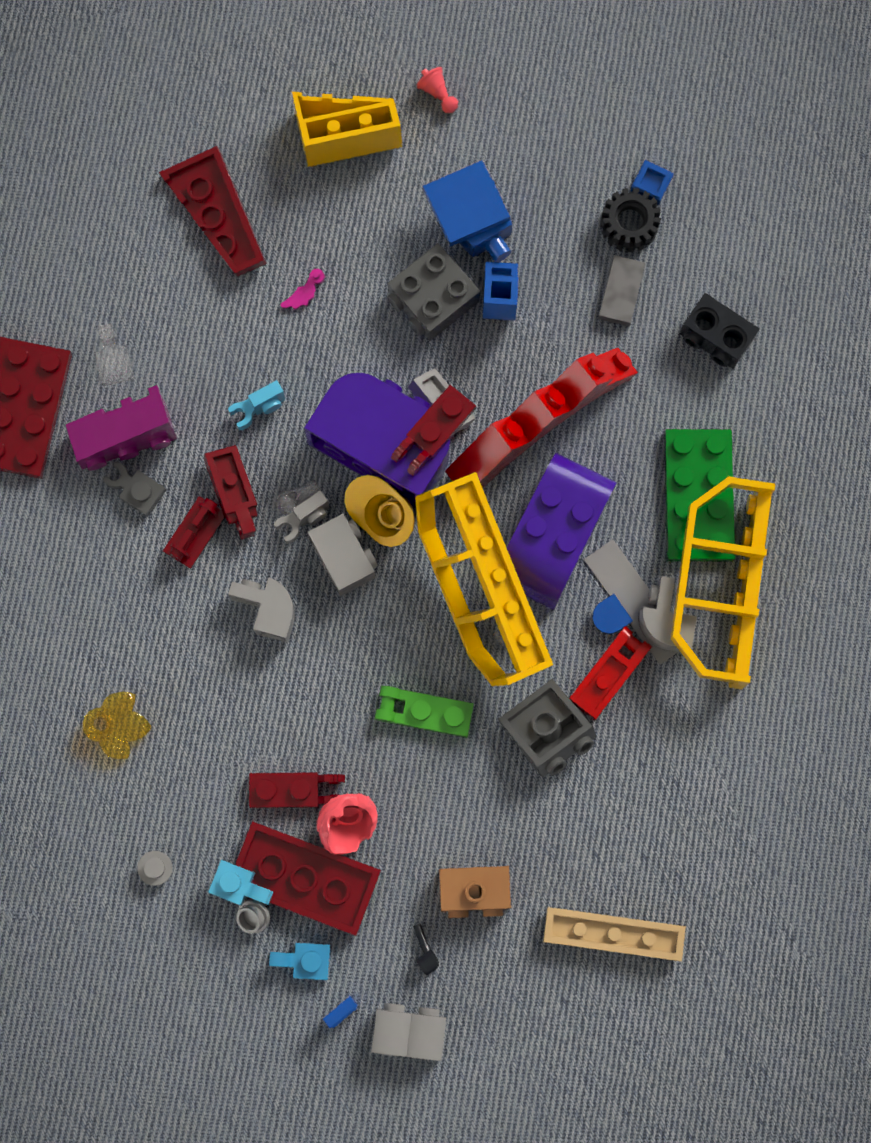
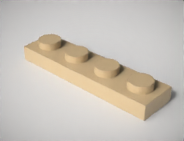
(614, 934)

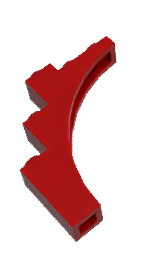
(541, 412)

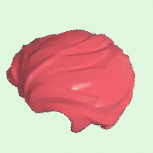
(346, 822)

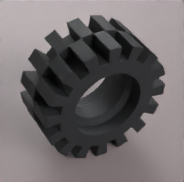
(624, 237)

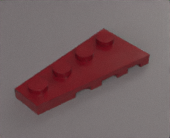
(214, 203)

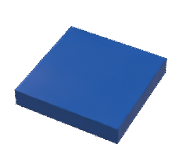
(466, 203)

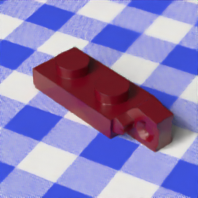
(232, 489)

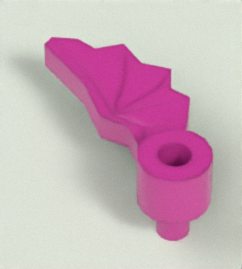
(305, 293)

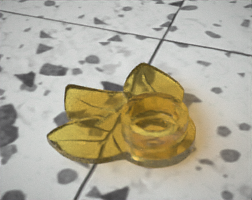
(121, 725)

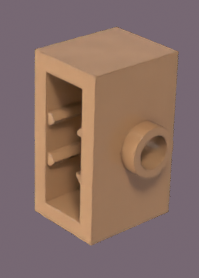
(474, 889)

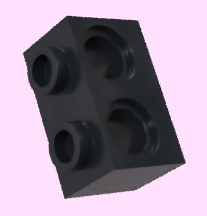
(724, 324)

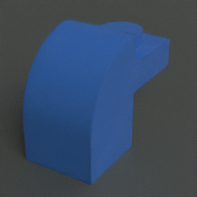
(500, 291)

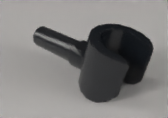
(428, 961)

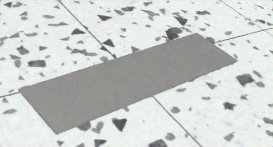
(622, 579)

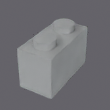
(342, 554)

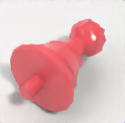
(434, 84)

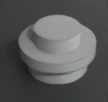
(155, 868)
(252, 916)

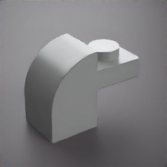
(275, 607)
(658, 621)

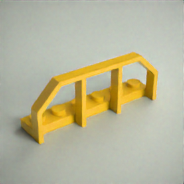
(748, 570)
(495, 574)

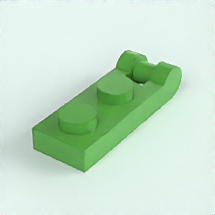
(425, 712)

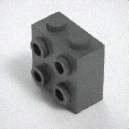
(432, 292)

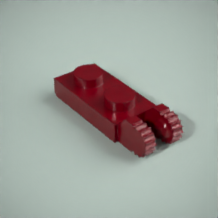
(435, 428)
(290, 789)

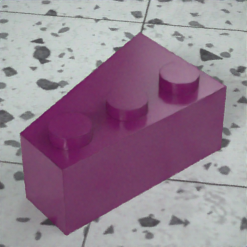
(121, 431)

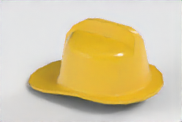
(380, 510)

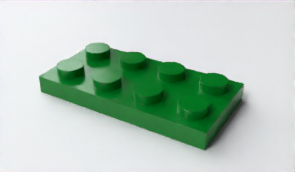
(694, 465)

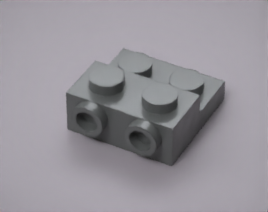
(548, 729)

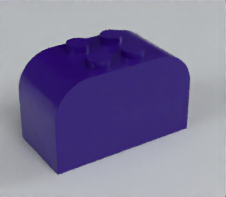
(364, 424)
(557, 528)

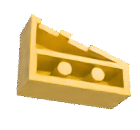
(345, 127)

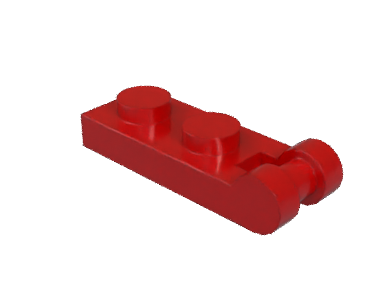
(609, 674)

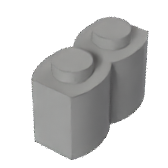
(409, 1033)

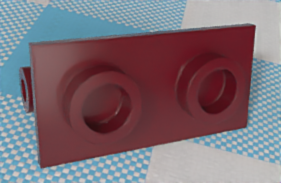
(194, 532)

